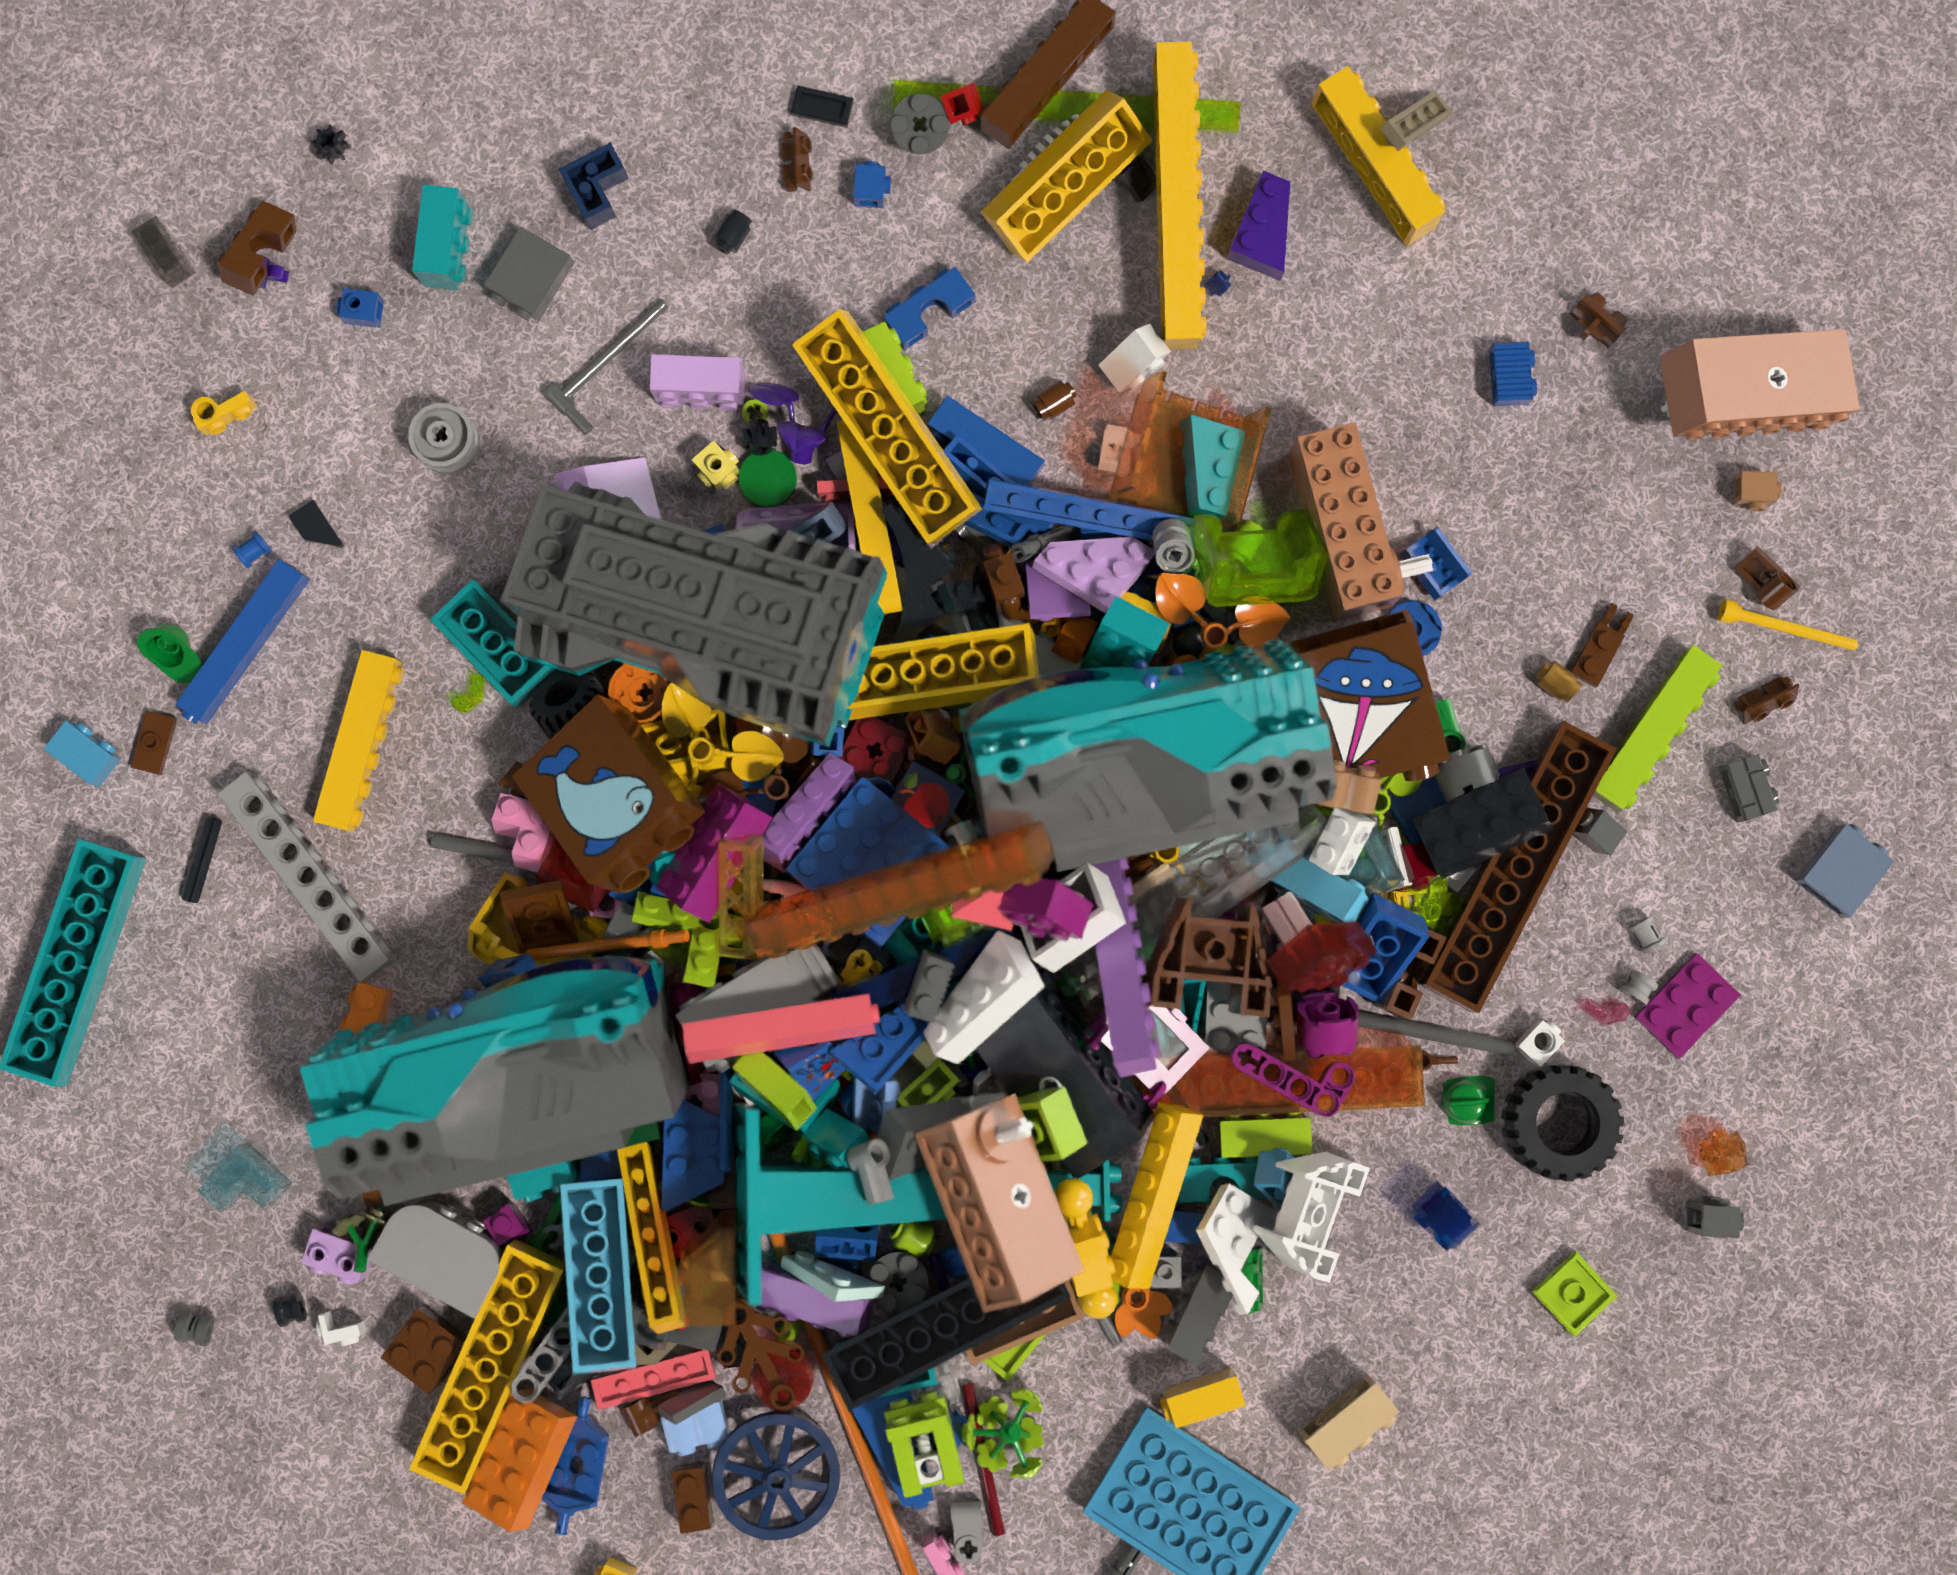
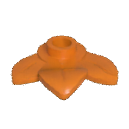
(1142, 1315)

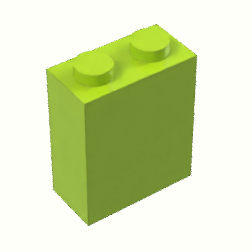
(775, 1088)

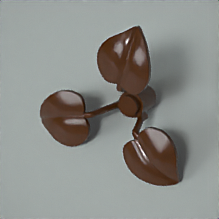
(773, 785)

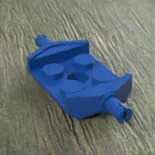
(573, 1490)

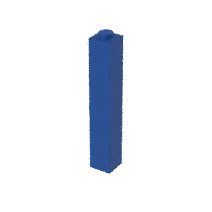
(241, 643)

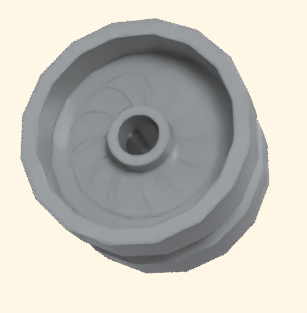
(432, 426)

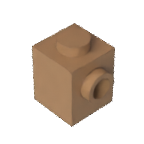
(1756, 489)

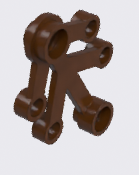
(757, 1348)

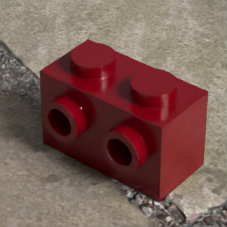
(686, 1224)

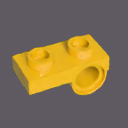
(236, 408)

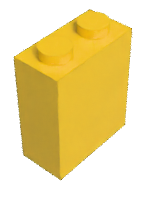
(1202, 1398)

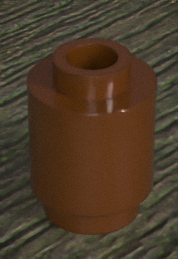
(1054, 400)

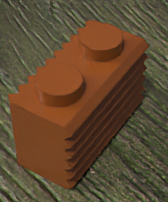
(933, 734)

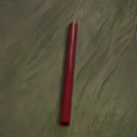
(986, 1475)

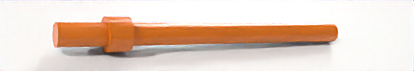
(656, 939)

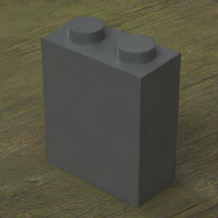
(528, 275)

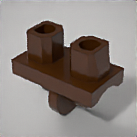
(1597, 321)

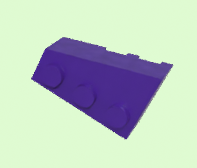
(1263, 231)

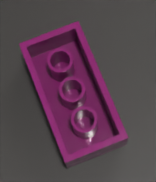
(694, 871)

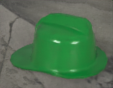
(170, 651)
(1469, 1100)
(771, 1134)

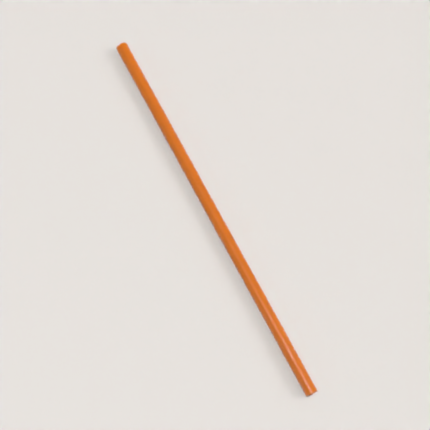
(856, 1438)

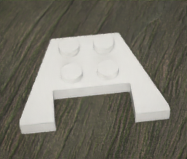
(1230, 1237)

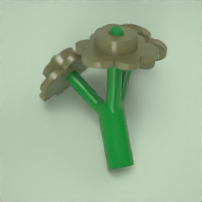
(372, 1228)

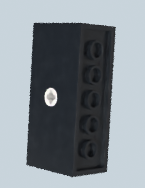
(1046, 1050)

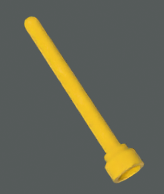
(1735, 613)

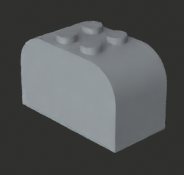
(440, 1253)

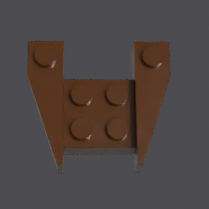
(1210, 952)

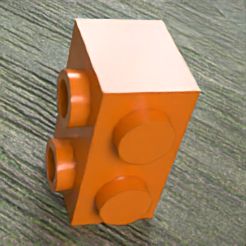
(368, 1005)

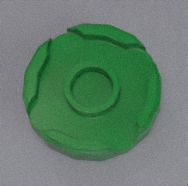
(768, 479)

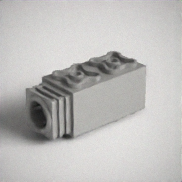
(762, 986)

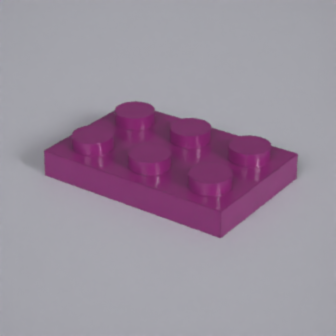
(1687, 1005)

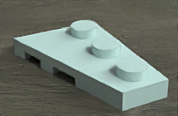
(830, 1279)

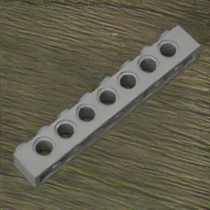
(238, 798)

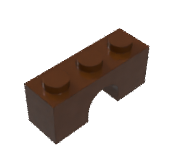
(264, 229)
(1404, 996)

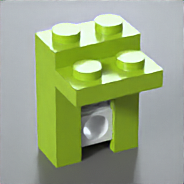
(919, 1418)

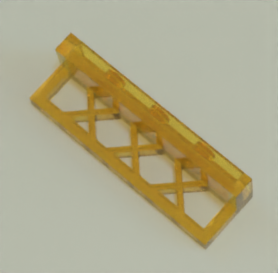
(752, 893)

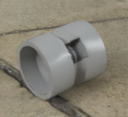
(1173, 546)

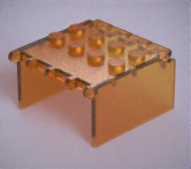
(1151, 456)

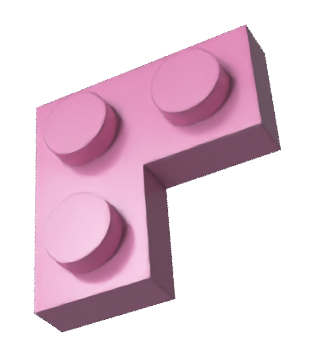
(938, 1553)

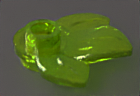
(1438, 906)

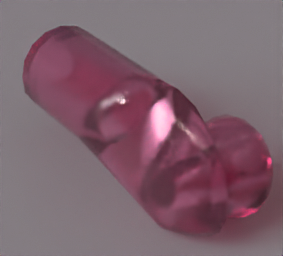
(1607, 1015)

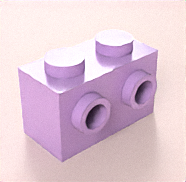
(333, 1255)

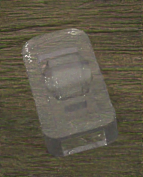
(947, 1385)

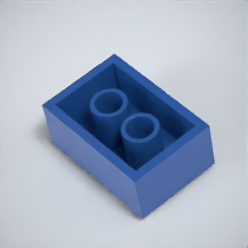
(1397, 938)

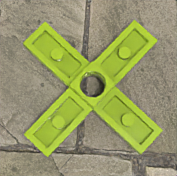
(703, 943)

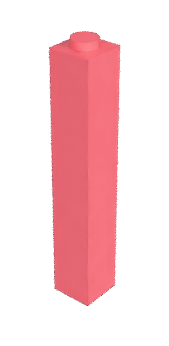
(780, 1028)

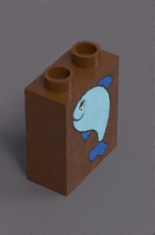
(609, 796)

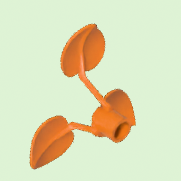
(1183, 594)

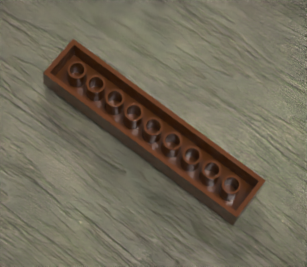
(1515, 879)

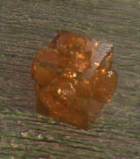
(1723, 1152)

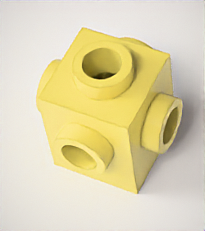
(712, 457)

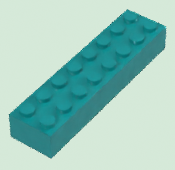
(72, 963)

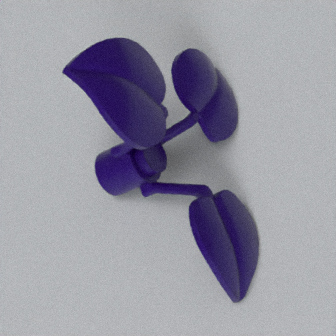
(797, 437)

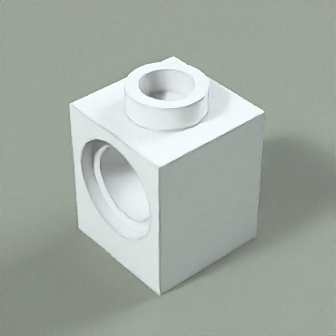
(1527, 1047)

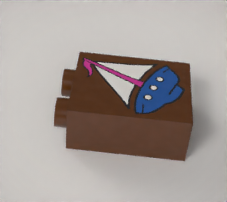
(1377, 696)

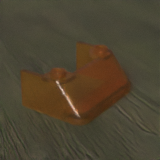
(709, 1273)

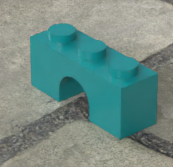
(1201, 1175)

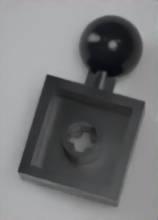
(1188, 637)

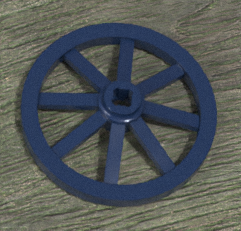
(776, 1468)

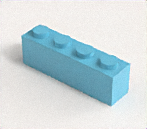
(1323, 891)

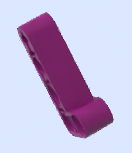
(1287, 1075)

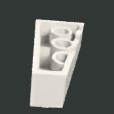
(984, 998)

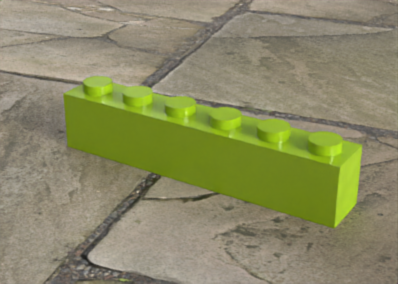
(1656, 727)

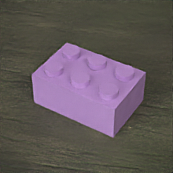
(697, 381)

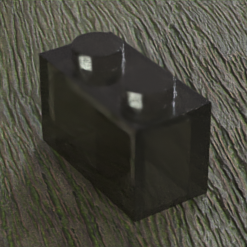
(163, 252)

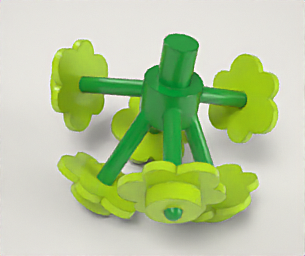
(1023, 1435)

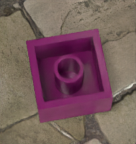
(1046, 909)

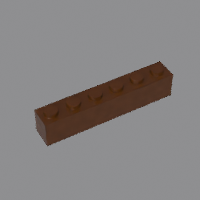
(1047, 71)

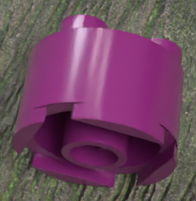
(1327, 1024)

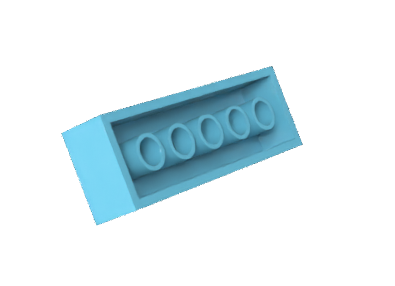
(598, 1276)

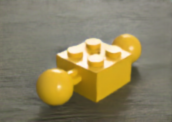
(1094, 1285)

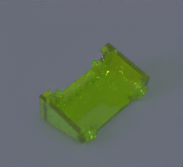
(1260, 564)

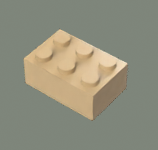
(1349, 1423)

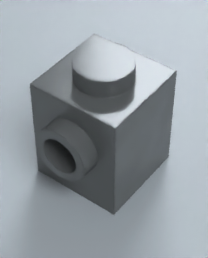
(1599, 831)

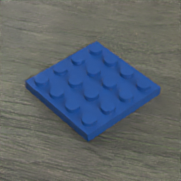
(861, 837)

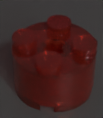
(801, 1379)

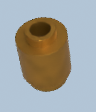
(1558, 681)

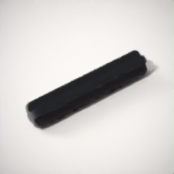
(201, 859)

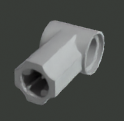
(870, 1162)

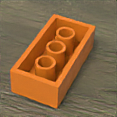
(519, 1461)

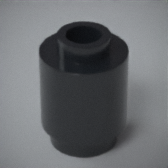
(731, 232)

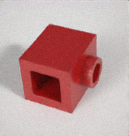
(963, 104)

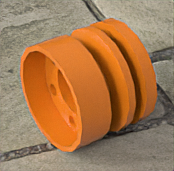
(627, 689)

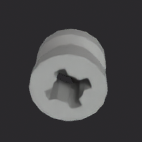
(1639, 987)

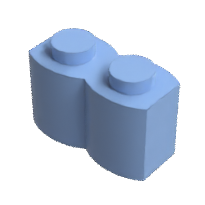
(702, 1428)

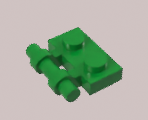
(1253, 1271)

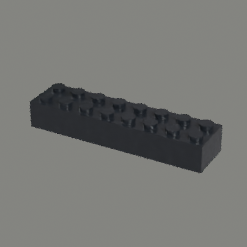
(924, 1340)

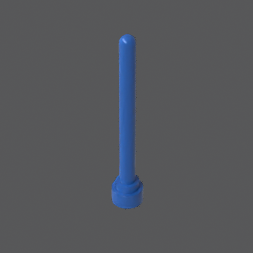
(725, 1151)

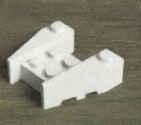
(1310, 1211)

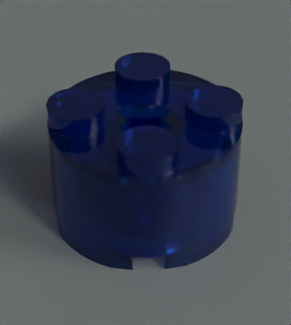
(1444, 1215)

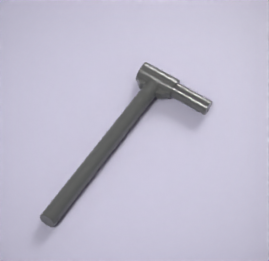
(563, 397)

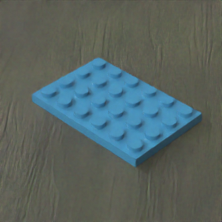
(1188, 1504)

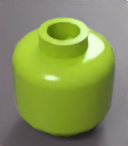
(913, 1237)

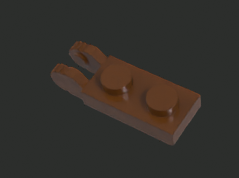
(1601, 648)

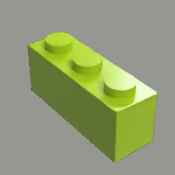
(1249, 1136)

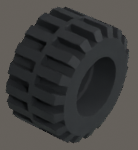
(562, 698)

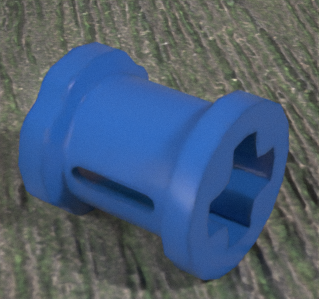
(251, 549)

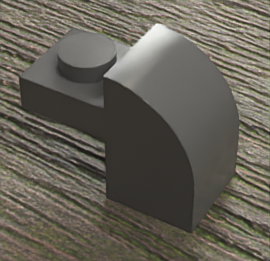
(623, 927)

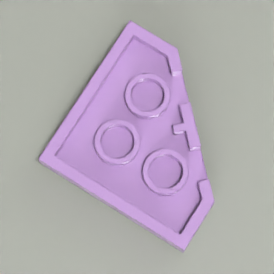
(1095, 567)

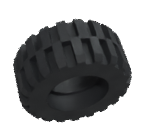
(1602, 1122)

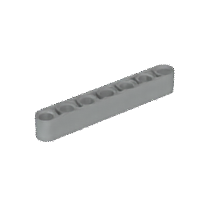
(550, 1347)

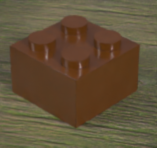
(425, 1349)

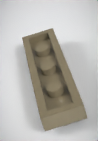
(1415, 121)

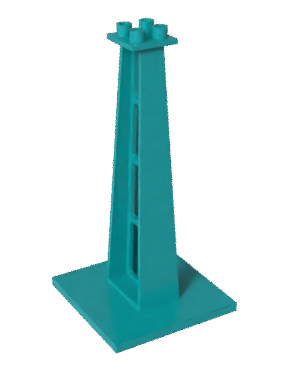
(822, 1198)

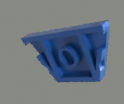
(690, 1155)

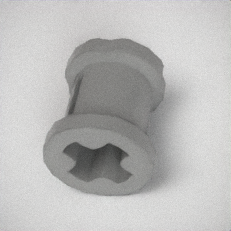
(1647, 934)

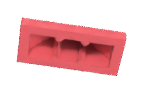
(982, 911)

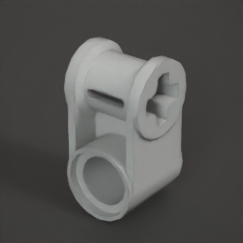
(967, 1525)

